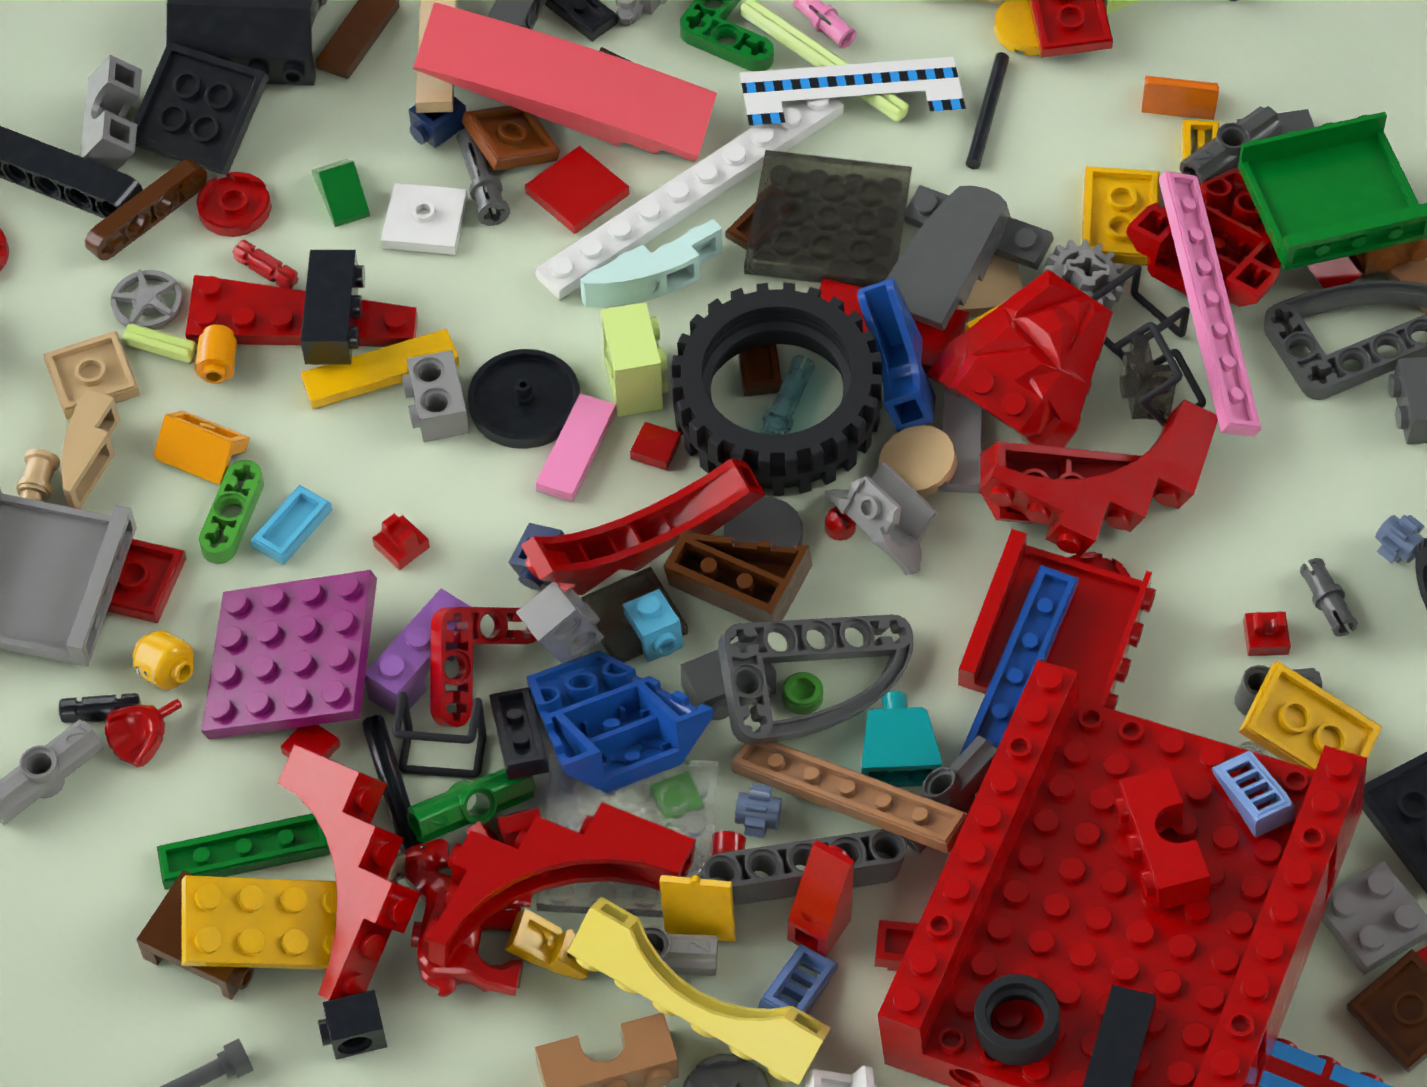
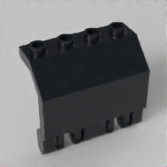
(252, 33)

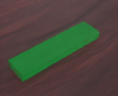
(244, 849)

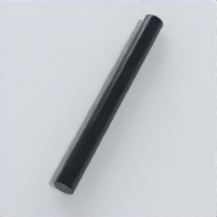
(987, 111)

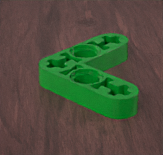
(715, 27)

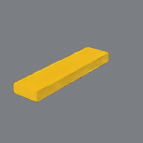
(371, 369)

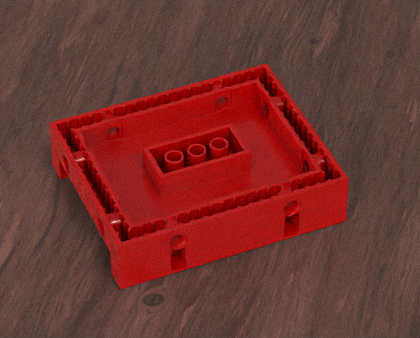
(1054, 895)

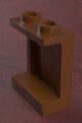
(163, 940)

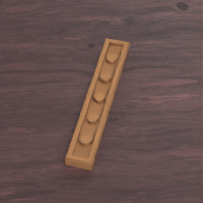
(851, 794)

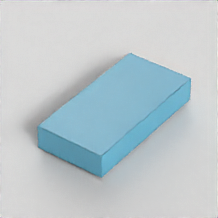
(291, 525)

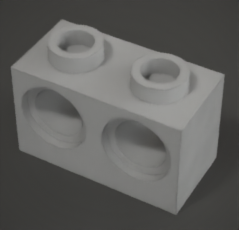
(437, 396)
(561, 622)

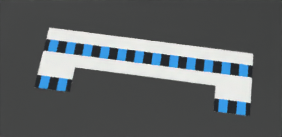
(768, 89)

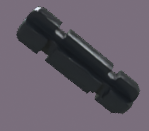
(94, 707)

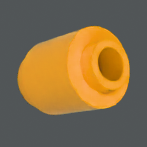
(216, 354)

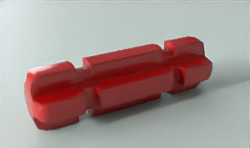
(265, 265)

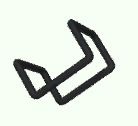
(1135, 271)
(1168, 355)
(476, 721)

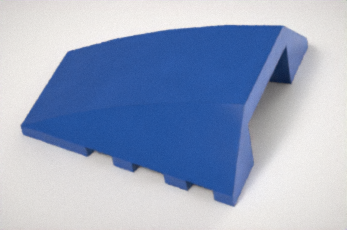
(612, 723)

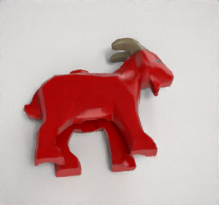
(422, 871)

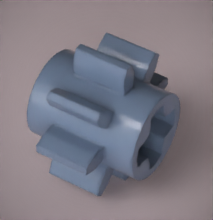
(1399, 538)
(758, 810)

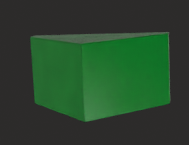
(341, 192)

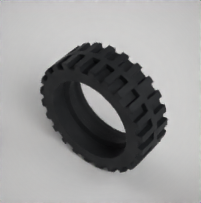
(785, 319)

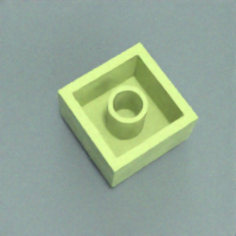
(634, 359)

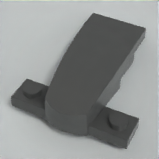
(957, 246)

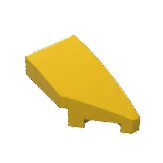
(543, 945)

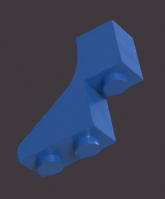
(905, 385)

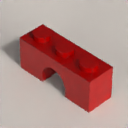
(1171, 870)

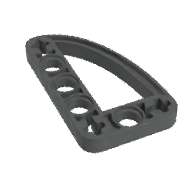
(1365, 351)
(754, 656)

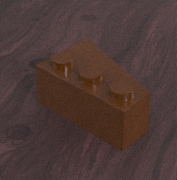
(737, 576)

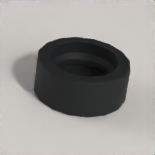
(1015, 1050)

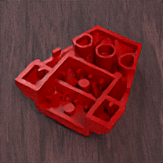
(1239, 236)
(1030, 360)

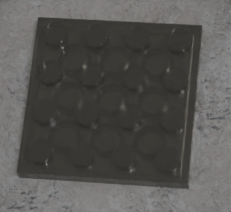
(827, 219)

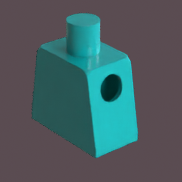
(899, 743)

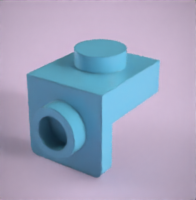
(654, 624)

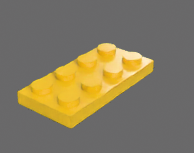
(257, 922)

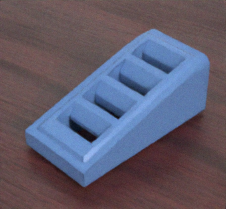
(1267, 818)
(782, 984)

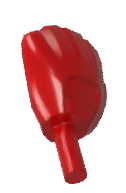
(137, 731)

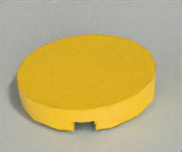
(1015, 27)

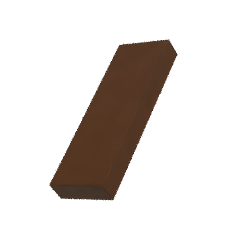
(356, 36)

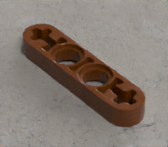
(116, 233)

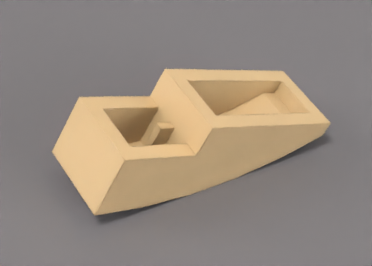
(87, 445)

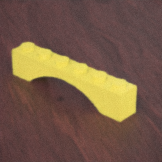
(776, 1037)

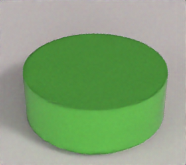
(802, 693)

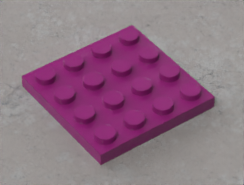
(290, 655)

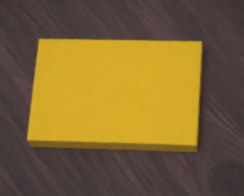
(1111, 203)
(1300, 718)

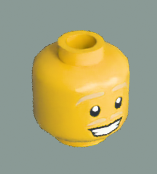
(162, 659)

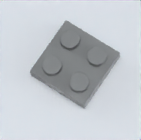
(1374, 917)

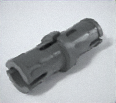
(1328, 597)

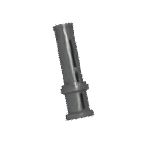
(484, 199)

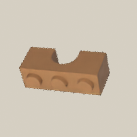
(644, 1061)

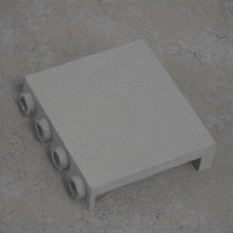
(58, 576)

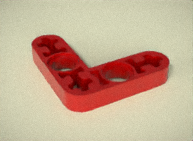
(466, 635)

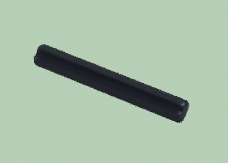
(389, 772)

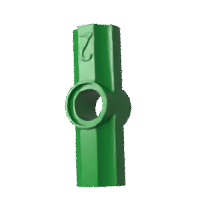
(449, 810)

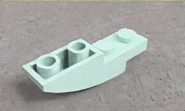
(647, 275)

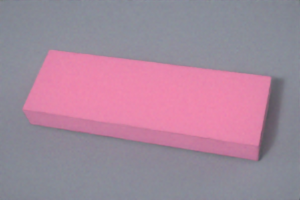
(576, 447)

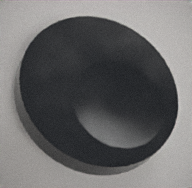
(522, 398)

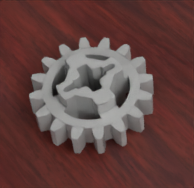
(1086, 269)

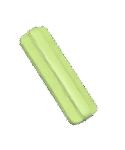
(160, 343)

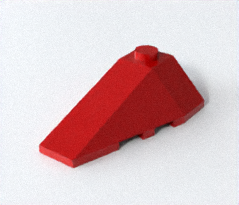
(1047, 463)

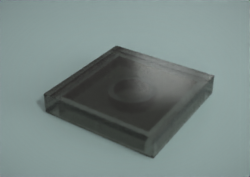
(619, 636)

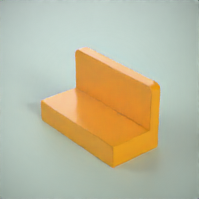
(198, 445)

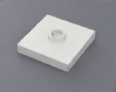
(424, 218)

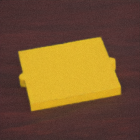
(698, 907)

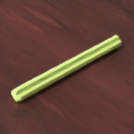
(814, 52)

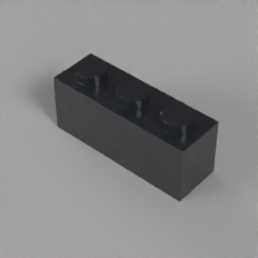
(332, 307)

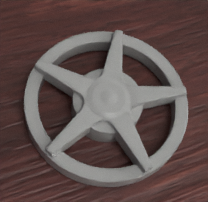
(147, 299)

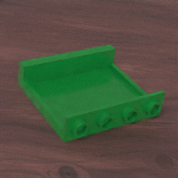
(1331, 191)

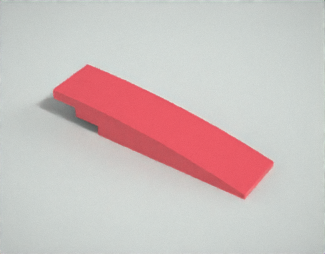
(565, 82)

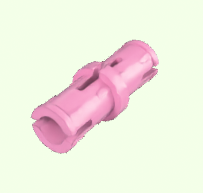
(837, 31)

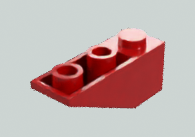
(822, 899)

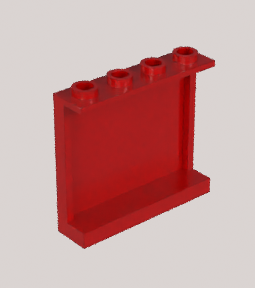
(1092, 635)

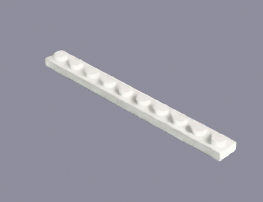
(684, 194)

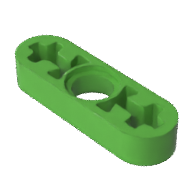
(233, 527)

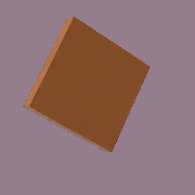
(510, 137)

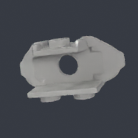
(888, 513)

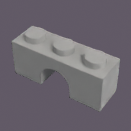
(109, 95)

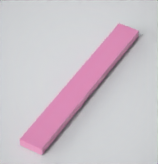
(1209, 305)

